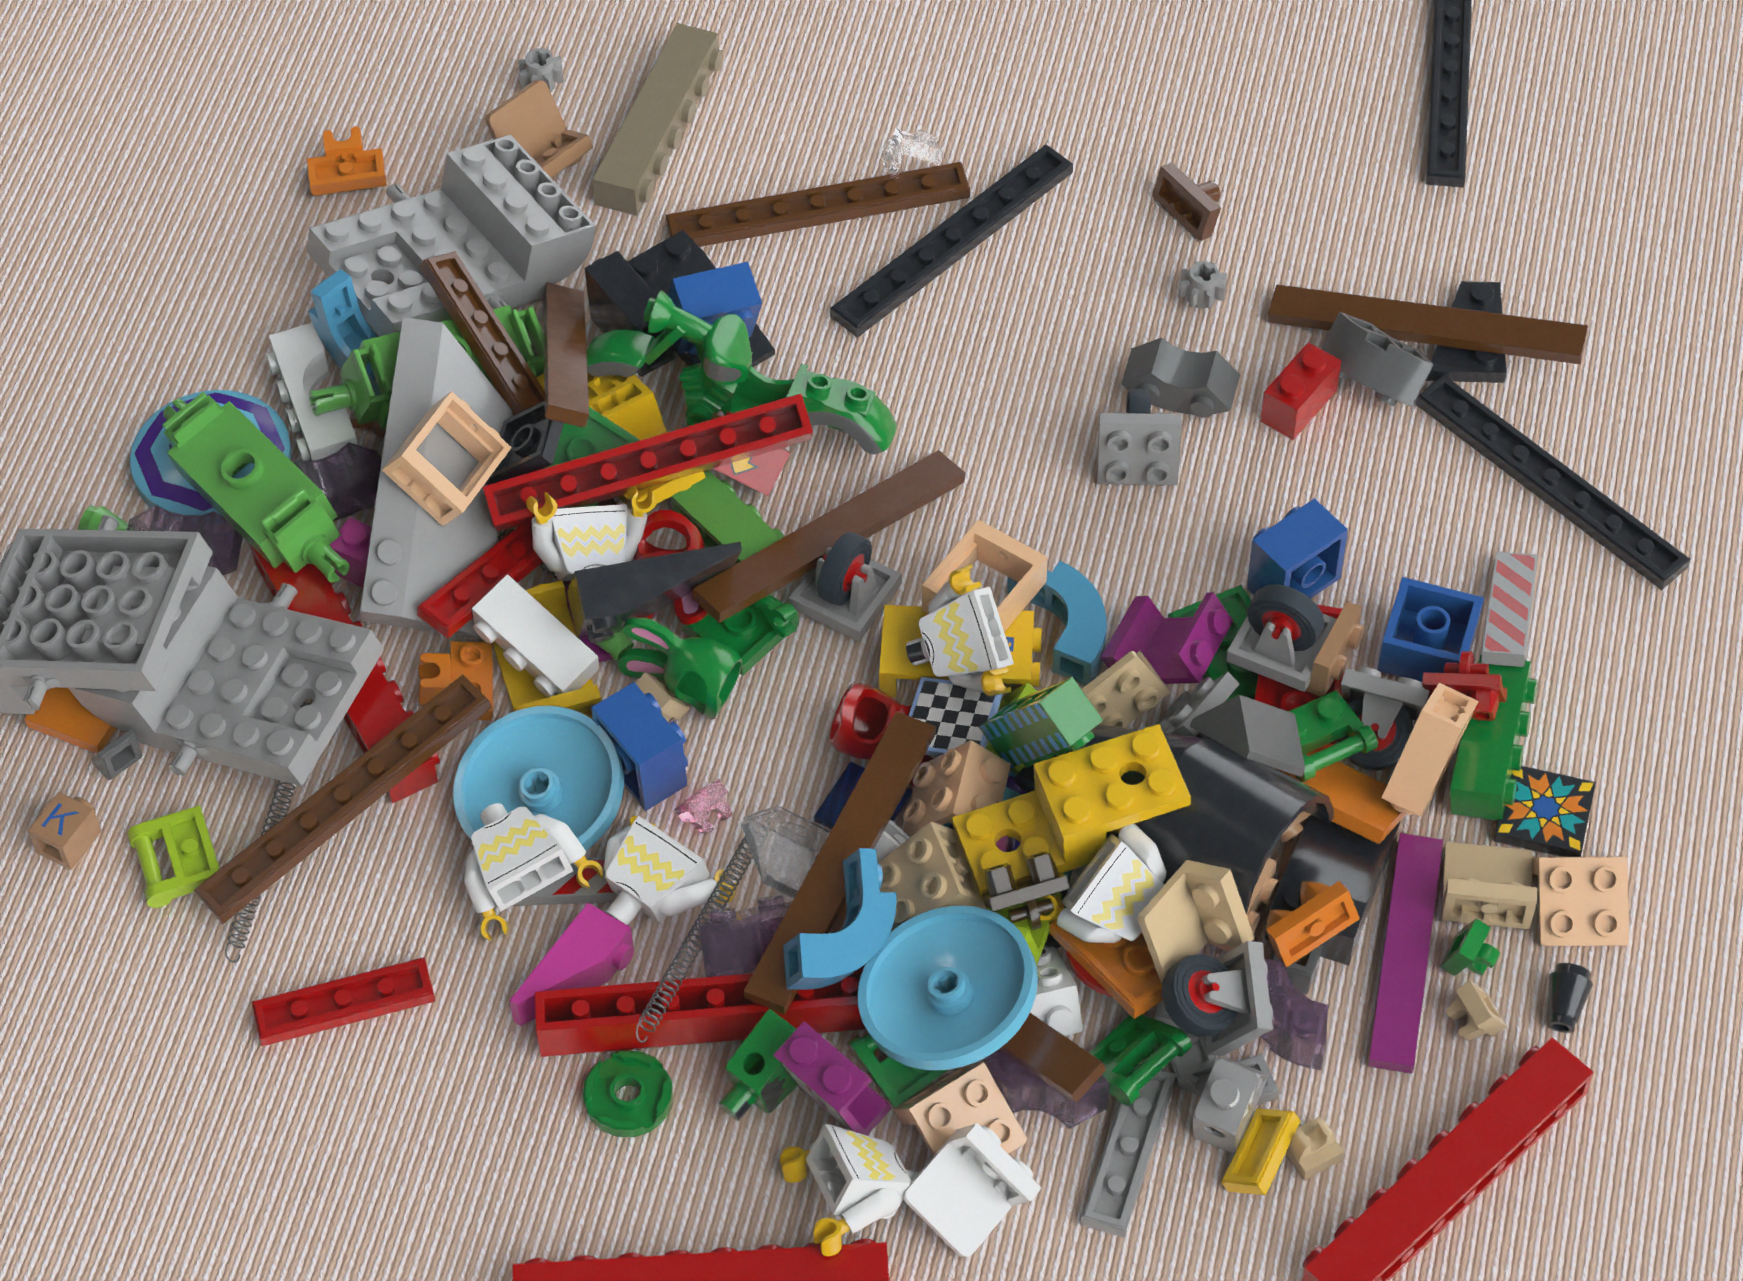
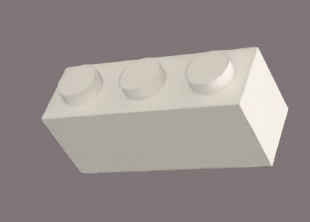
(533, 639)

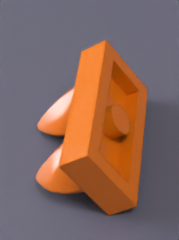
(1321, 916)

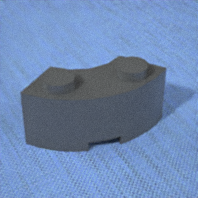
(1377, 360)
(1182, 379)

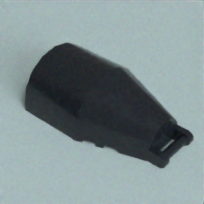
(1233, 813)

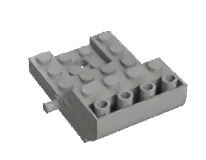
(491, 209)
(71, 604)
(240, 681)

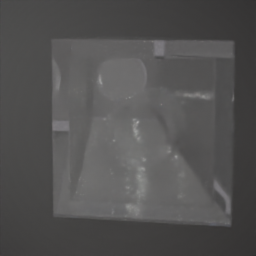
(783, 847)

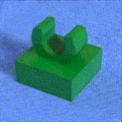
(1470, 951)

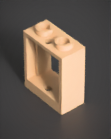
(424, 481)
(1003, 555)
(1429, 750)

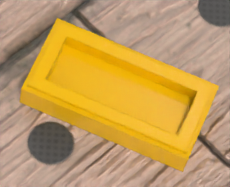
(1261, 1151)

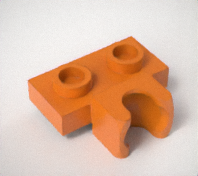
(346, 166)
(465, 658)

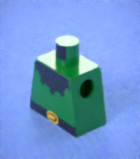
(756, 1072)

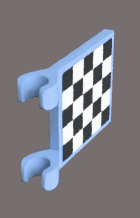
(954, 712)

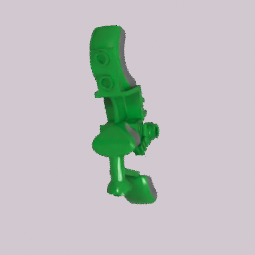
(730, 382)

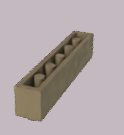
(657, 119)

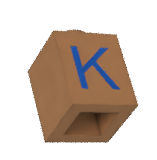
(65, 830)

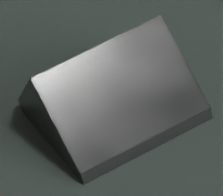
(1255, 732)

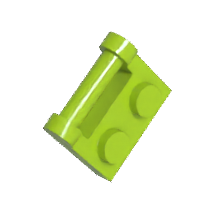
(188, 849)

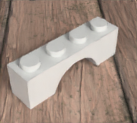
(302, 365)

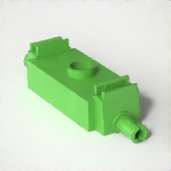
(382, 352)
(273, 505)

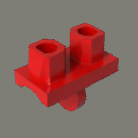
(1473, 681)

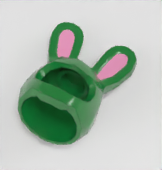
(692, 667)

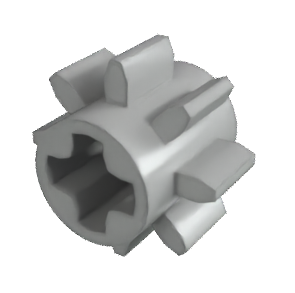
(541, 66)
(1203, 284)

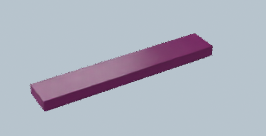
(1405, 953)

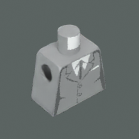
(1228, 1103)

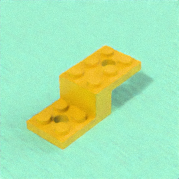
(634, 409)
(1075, 805)

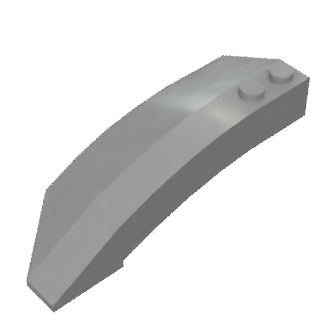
(408, 547)

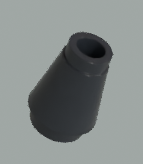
(1567, 996)

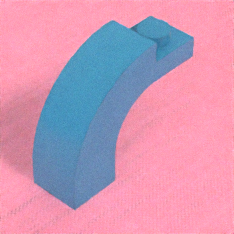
(340, 320)
(1084, 617)
(825, 959)

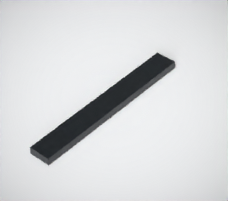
(1449, 93)
(951, 241)
(1553, 482)

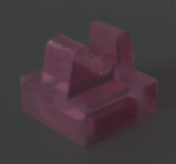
(699, 805)

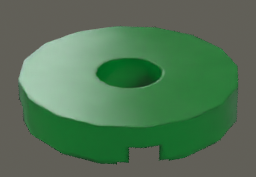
(634, 1116)

